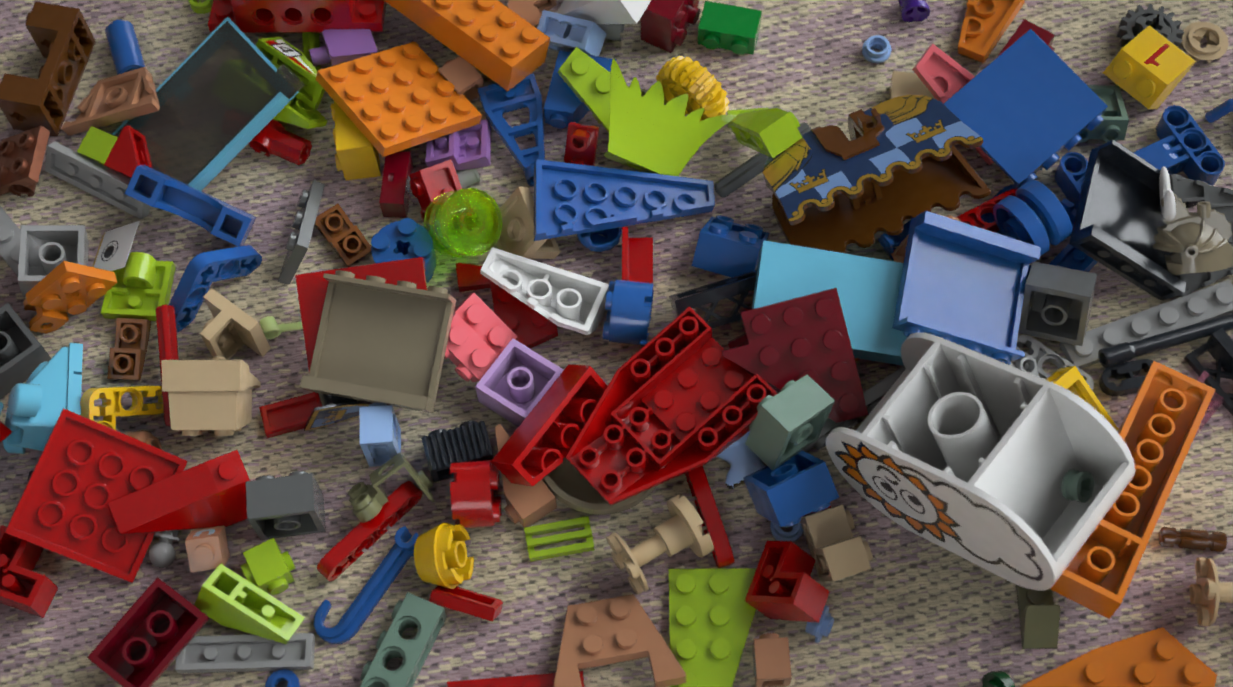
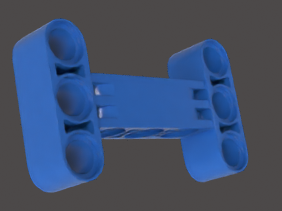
(1176, 132)

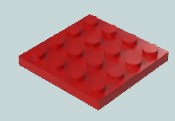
(71, 490)

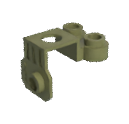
(368, 498)

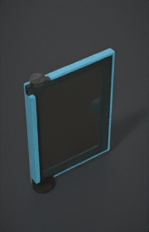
(213, 106)

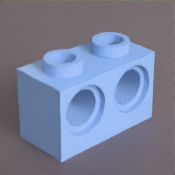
(571, 32)
(379, 433)

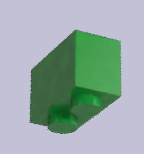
(729, 27)

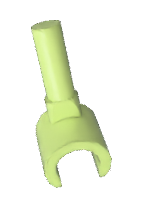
(272, 329)

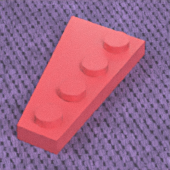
(943, 78)

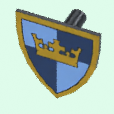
(333, 411)

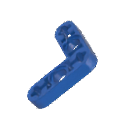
(204, 270)

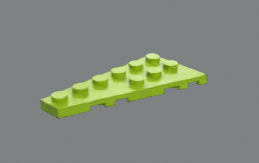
(709, 623)

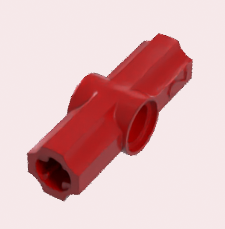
(279, 142)

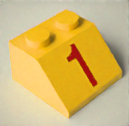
(1149, 68)

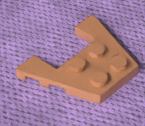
(613, 633)

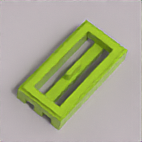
(555, 527)

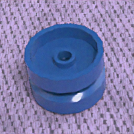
(1033, 216)

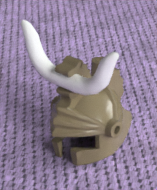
(1194, 237)

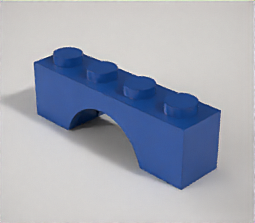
(190, 203)

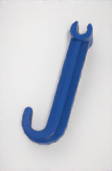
(370, 594)

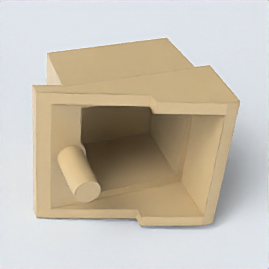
(208, 395)

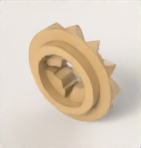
(1216, 41)

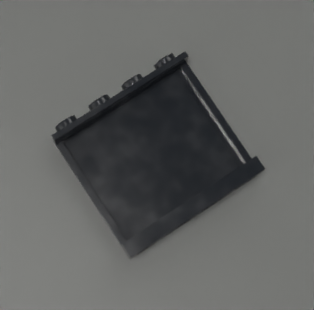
(1121, 216)

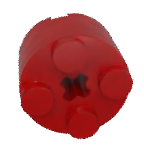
(474, 494)

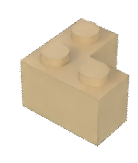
(833, 544)

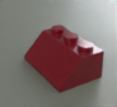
(148, 637)

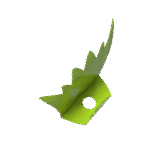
(652, 134)

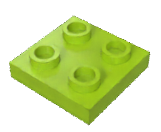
(140, 288)

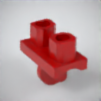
(581, 144)

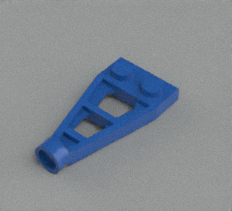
(497, 101)

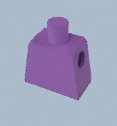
(343, 46)

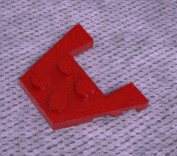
(524, 321)

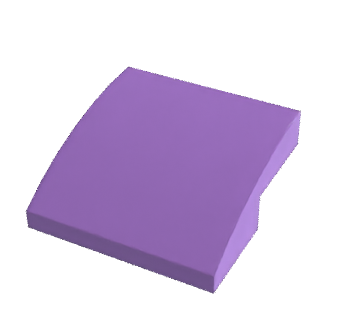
(466, 148)

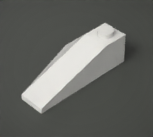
(605, 10)
(555, 293)

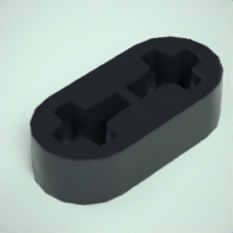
(1124, 370)

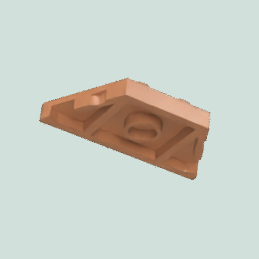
(116, 100)

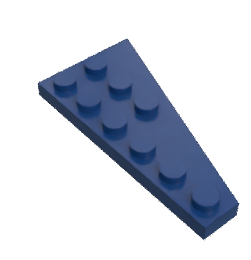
(594, 198)

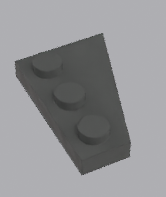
(304, 224)

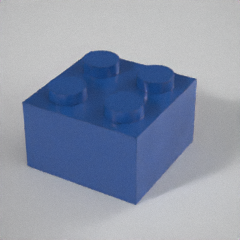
(792, 489)

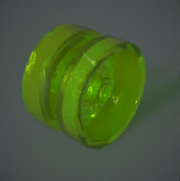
(463, 222)

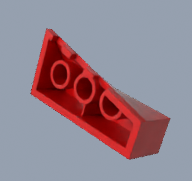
(551, 426)

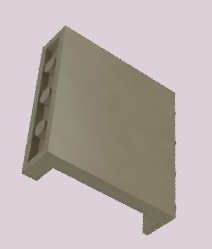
(381, 342)

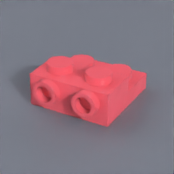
(476, 338)

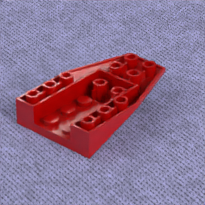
(666, 412)

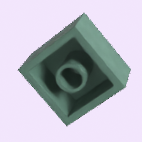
(789, 421)

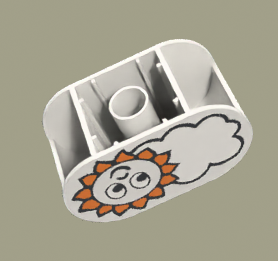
(980, 461)

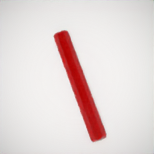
(167, 346)

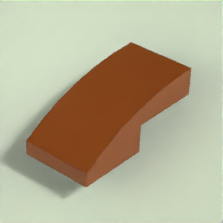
(342, 235)
(130, 349)

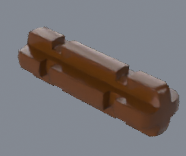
(1192, 539)

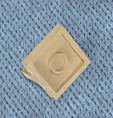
(518, 228)
(231, 328)

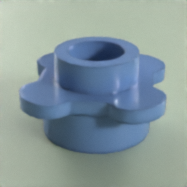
(822, 628)

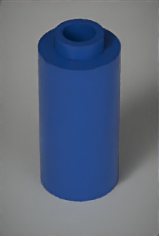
(124, 46)

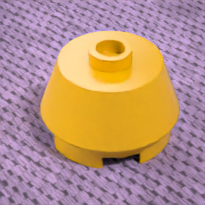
(442, 556)

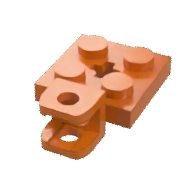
(66, 290)

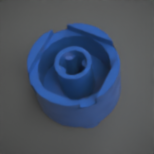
(404, 241)
(628, 312)

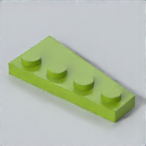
(589, 83)

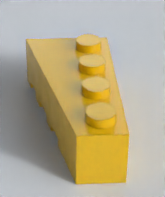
(354, 152)

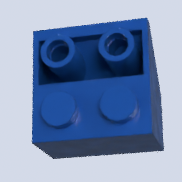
(728, 246)

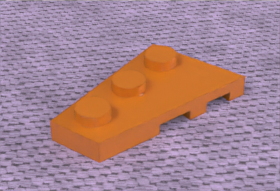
(985, 25)

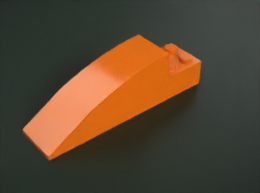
(1159, 437)

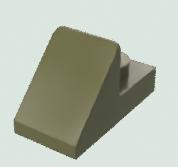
(1038, 618)

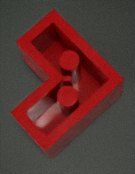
(18, 582)
(784, 584)

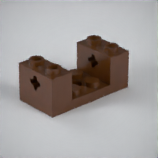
(67, 45)

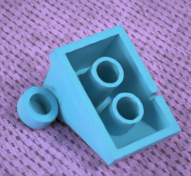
(39, 401)

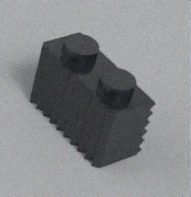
(455, 445)

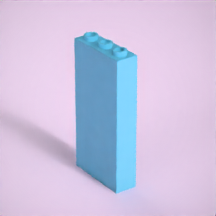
(864, 285)

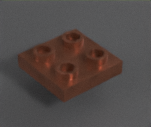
(22, 161)

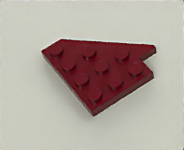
(803, 339)

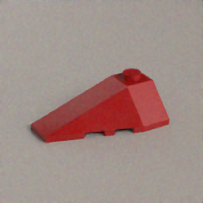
(190, 500)

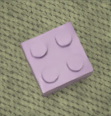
(516, 382)

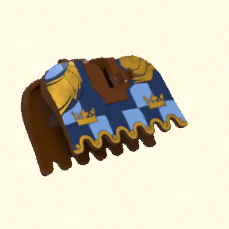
(889, 172)

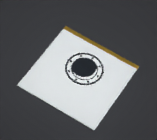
(115, 247)

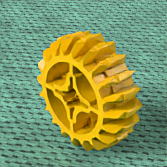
(689, 77)

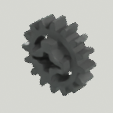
(1137, 21)

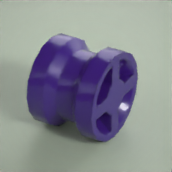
(914, 10)

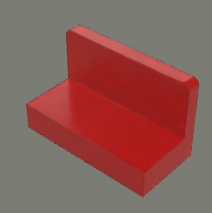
(637, 258)

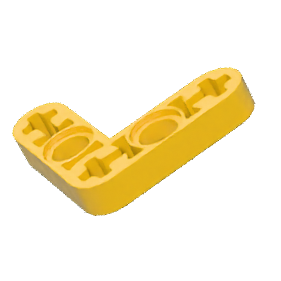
(111, 403)

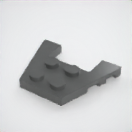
(1222, 201)

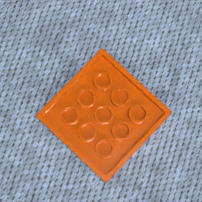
(398, 98)

